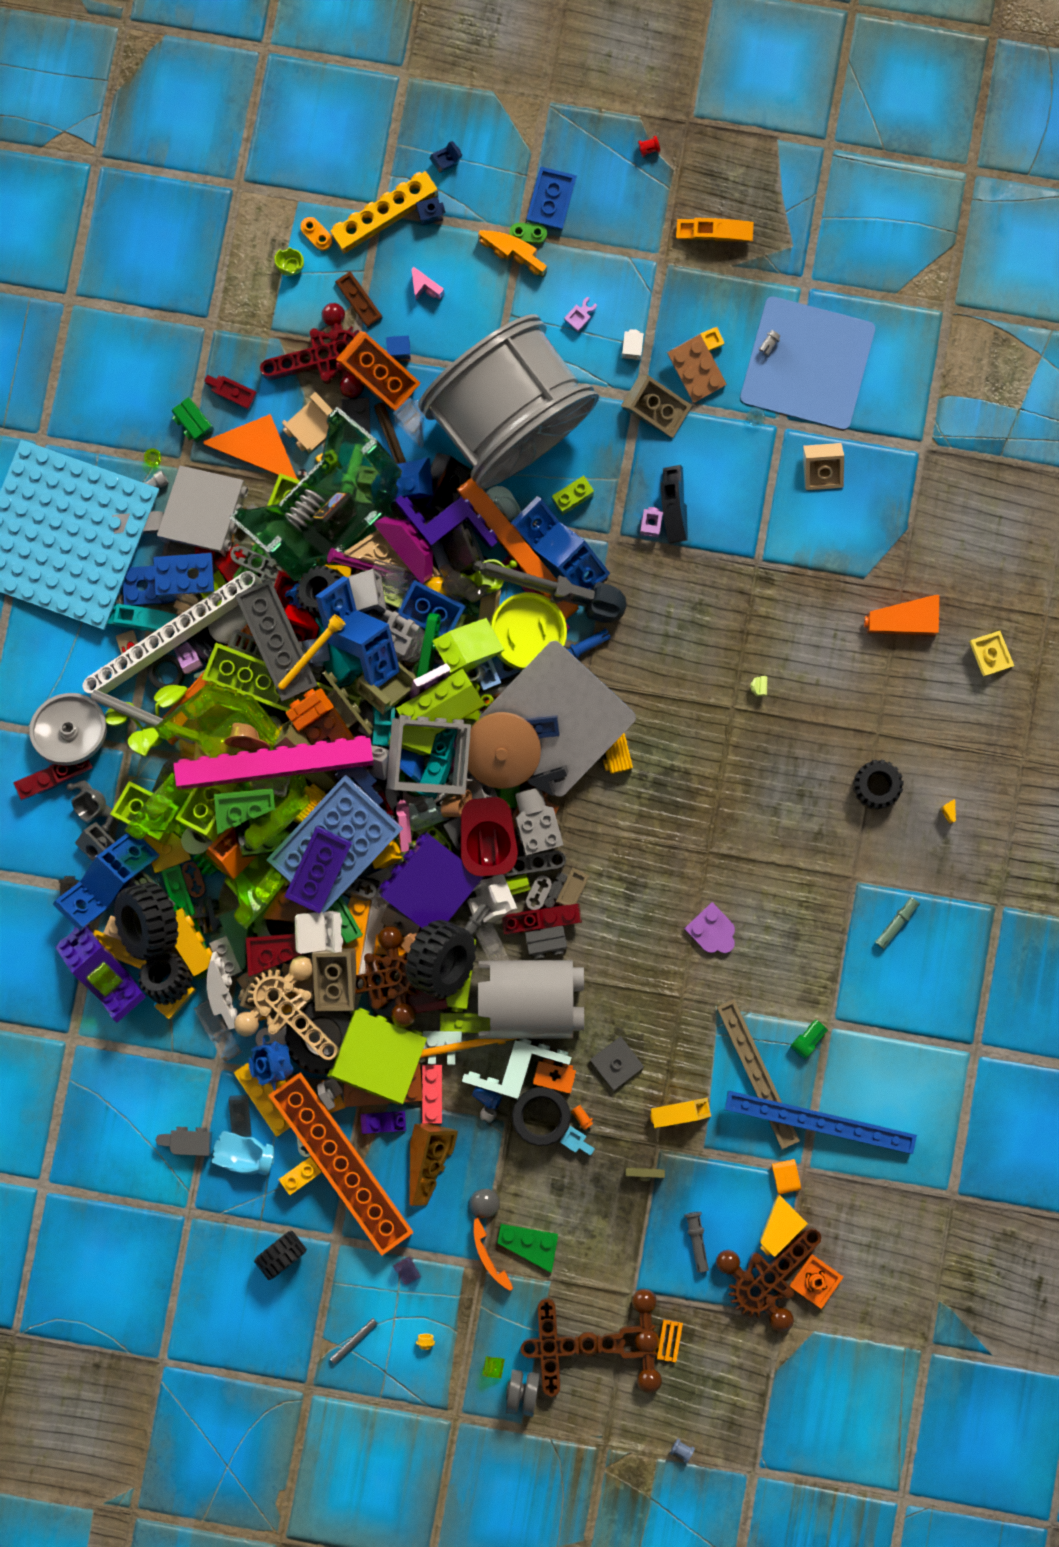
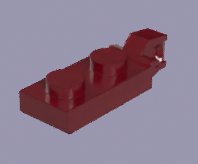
(231, 390)

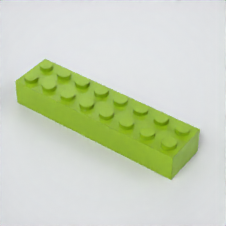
(251, 677)

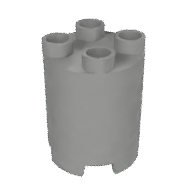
(531, 999)

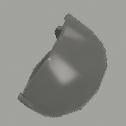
(484, 1203)

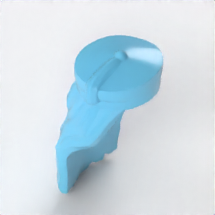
(242, 1154)

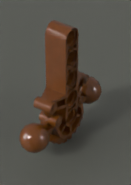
(403, 1013)
(729, 1263)

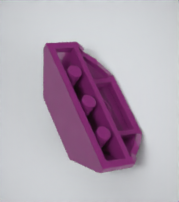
(408, 545)

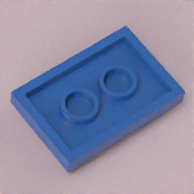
(551, 198)

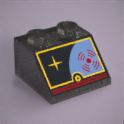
(334, 514)

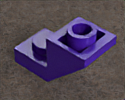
(383, 1122)

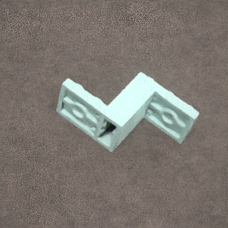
(516, 1068)

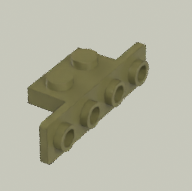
(348, 712)

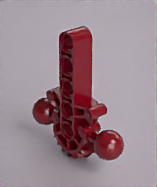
(332, 315)

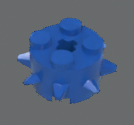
(270, 1063)

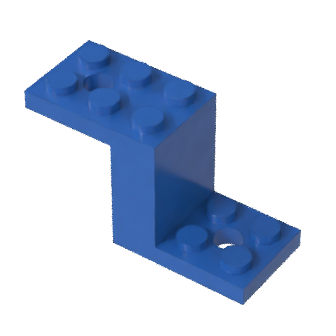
(559, 545)
(169, 579)
(362, 634)
(105, 879)

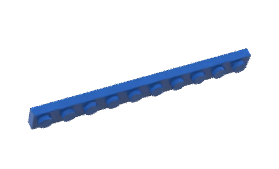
(820, 1122)

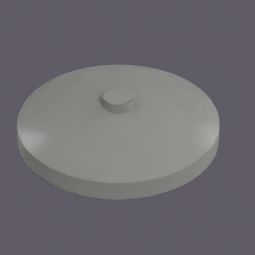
(68, 729)

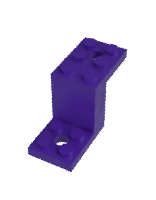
(447, 521)
(83, 954)

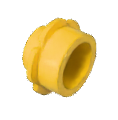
(425, 1341)

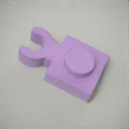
(579, 316)

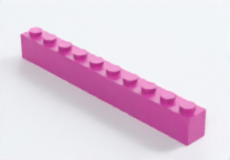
(273, 763)

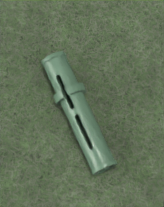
(899, 920)

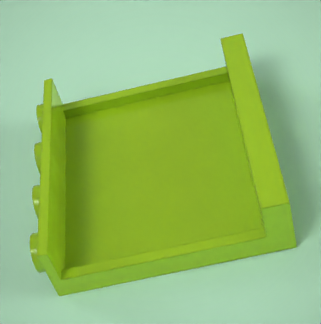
(378, 1057)

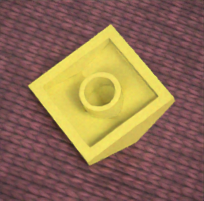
(991, 653)

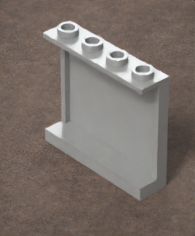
(201, 510)

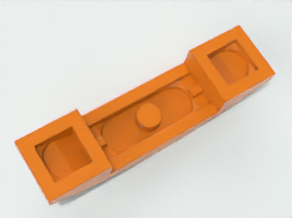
(501, 1277)

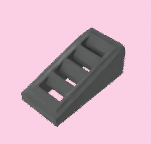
(232, 644)

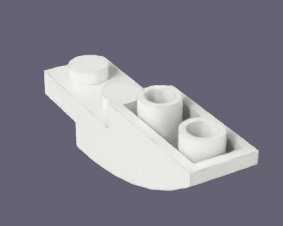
(218, 991)

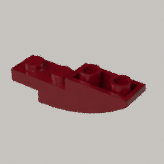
(49, 778)
(542, 919)

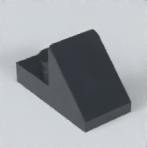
(544, 780)

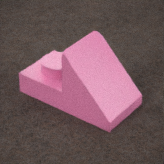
(422, 282)

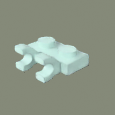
(421, 820)
(441, 1038)

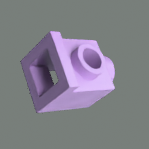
(651, 514)

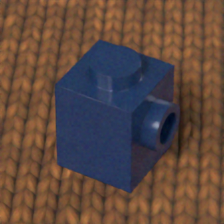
(430, 211)

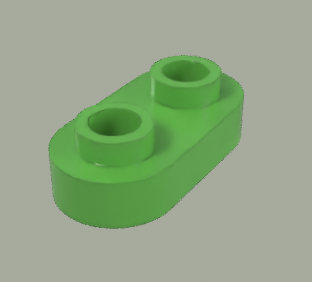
(528, 232)

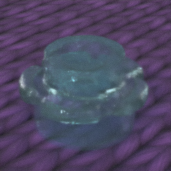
(756, 411)

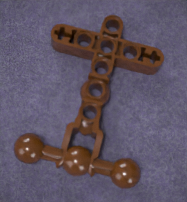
(646, 1341)

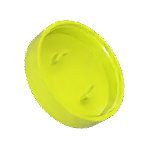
(526, 626)

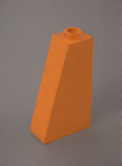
(907, 618)

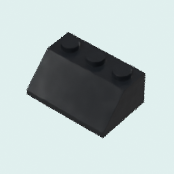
(447, 477)

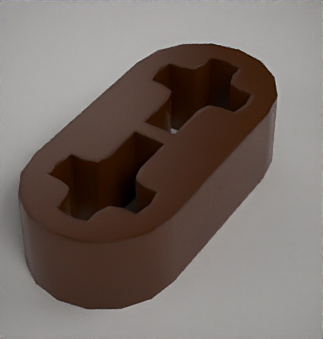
(189, 881)

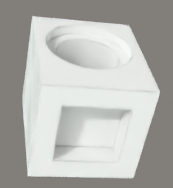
(632, 345)

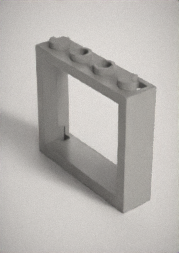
(460, 762)

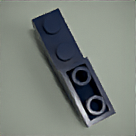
(363, 780)

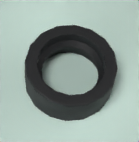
(165, 658)

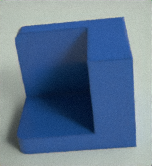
(399, 347)

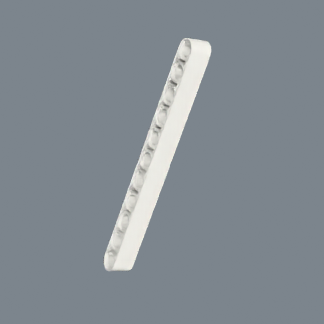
(166, 644)

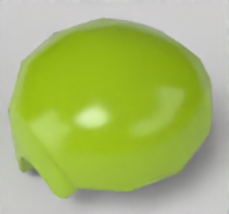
(289, 261)

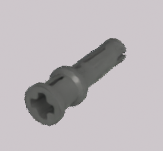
(696, 1232)

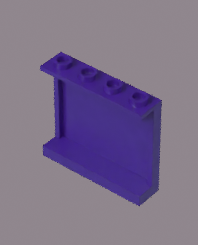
(428, 883)

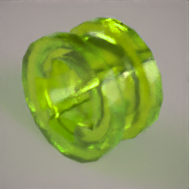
(156, 453)

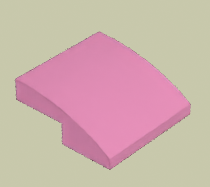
(403, 820)

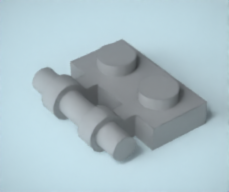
(401, 640)

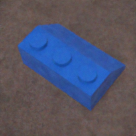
(415, 479)
(422, 600)

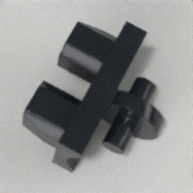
(205, 915)

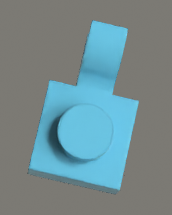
(574, 1140)

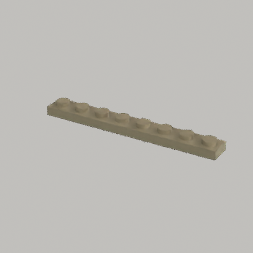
(754, 1066)

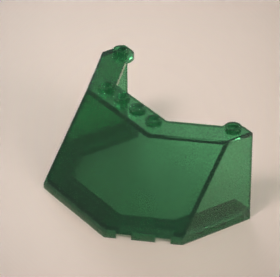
(349, 463)

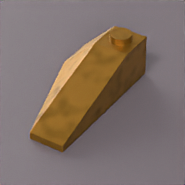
(428, 1153)

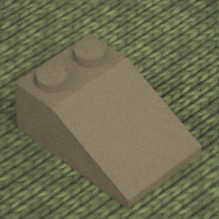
(656, 405)
(334, 980)

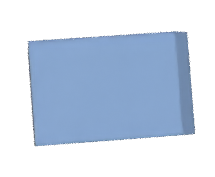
(491, 677)

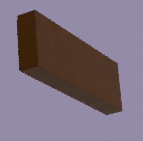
(358, 299)

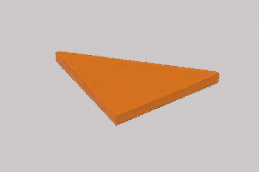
(255, 444)

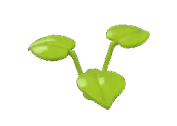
(148, 737)

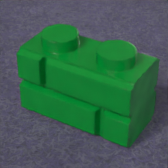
(192, 420)

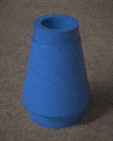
(487, 1097)

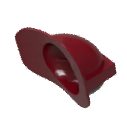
(487, 837)

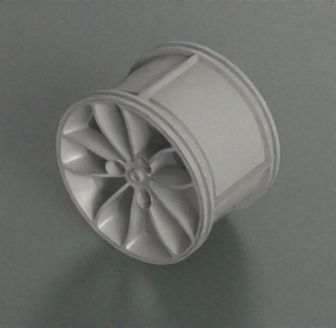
(507, 400)

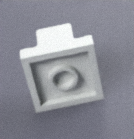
(496, 895)

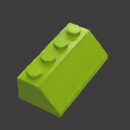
(448, 699)

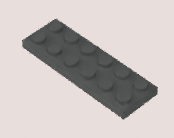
(275, 638)

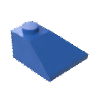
(412, 764)

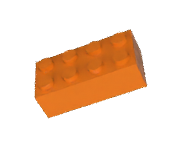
(378, 371)

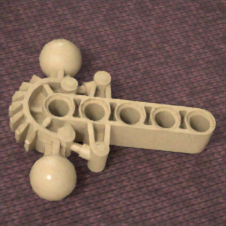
(247, 1022)

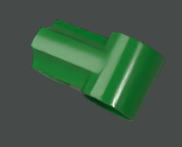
(806, 1042)

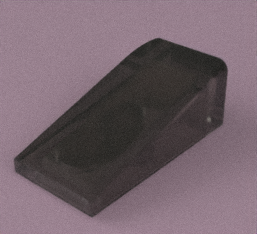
(240, 1115)

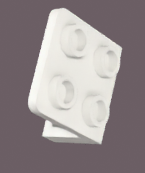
(318, 932)

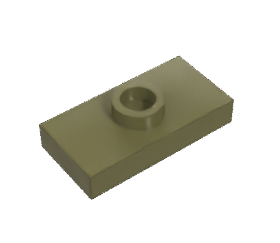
(645, 1173)

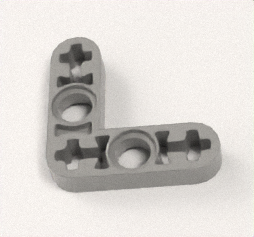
(265, 575)

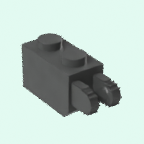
(187, 1142)

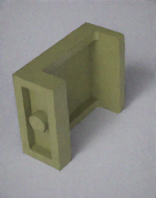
(390, 692)

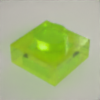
(493, 1367)

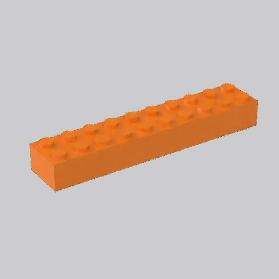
(341, 1163)

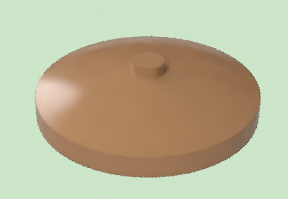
(503, 750)

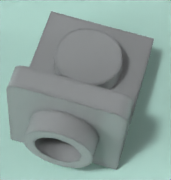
(328, 1091)

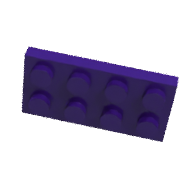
(318, 869)

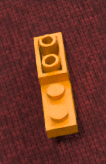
(714, 229)
(507, 246)

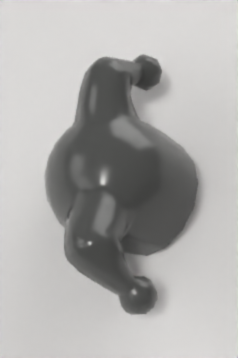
(90, 804)

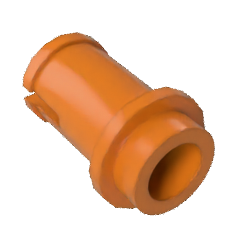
(582, 1118)

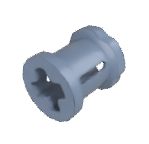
(682, 1450)

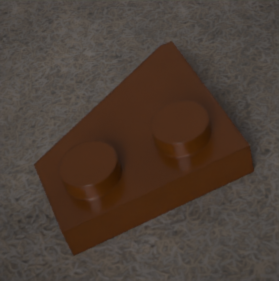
(284, 908)

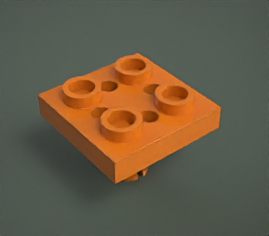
(816, 1281)

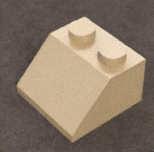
(823, 466)

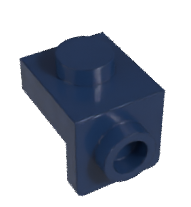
(446, 157)

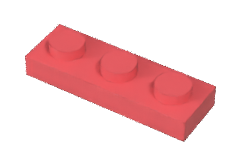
(431, 1093)

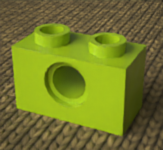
(572, 495)

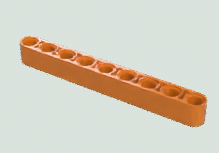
(510, 539)

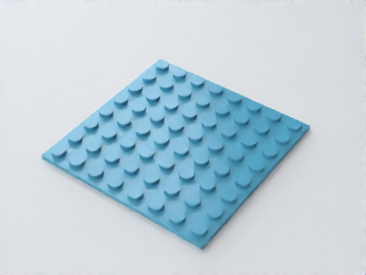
(61, 534)

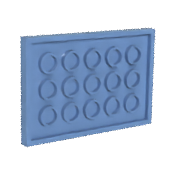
(350, 815)

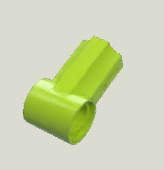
(518, 884)

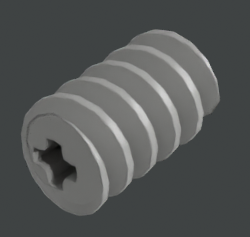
(304, 509)

